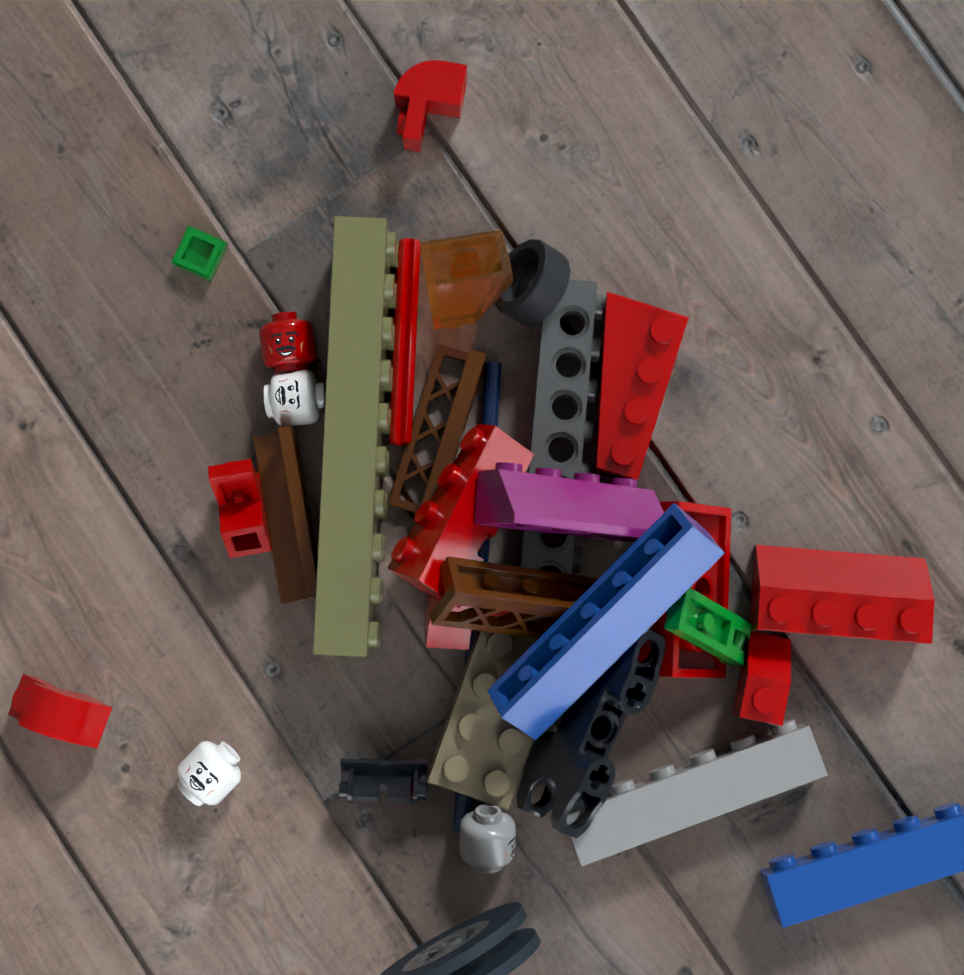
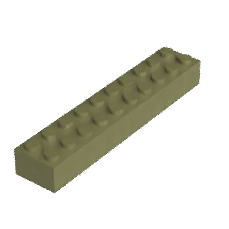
(354, 437)

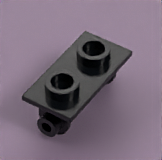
(400, 778)

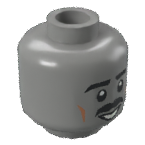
(487, 839)

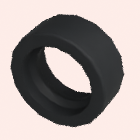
(550, 282)

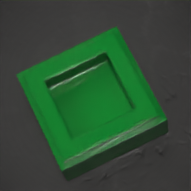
(199, 253)

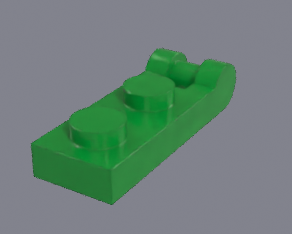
(709, 627)

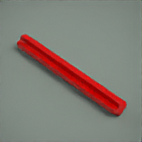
(405, 342)

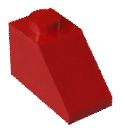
(764, 679)

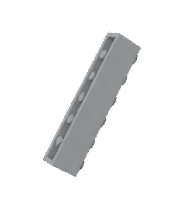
(700, 790)

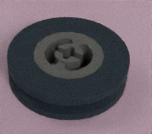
(474, 947)

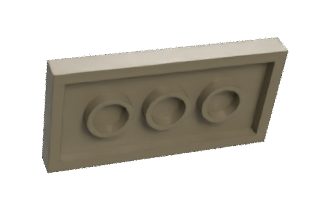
(478, 748)

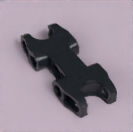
(576, 754)

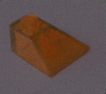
(465, 276)

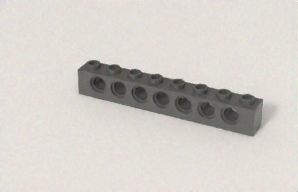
(584, 304)

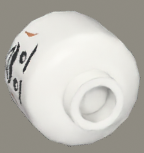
(294, 398)
(208, 773)

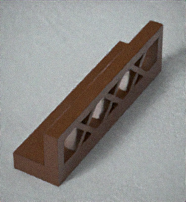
(454, 426)
(288, 514)
(508, 588)

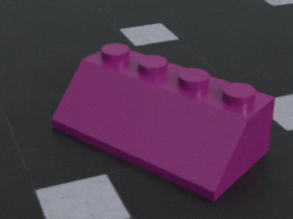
(564, 505)

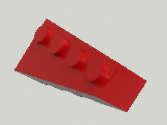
(635, 370)
(447, 520)

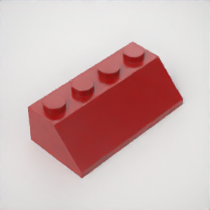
(841, 594)
(681, 656)

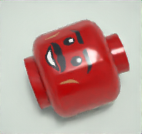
(287, 343)

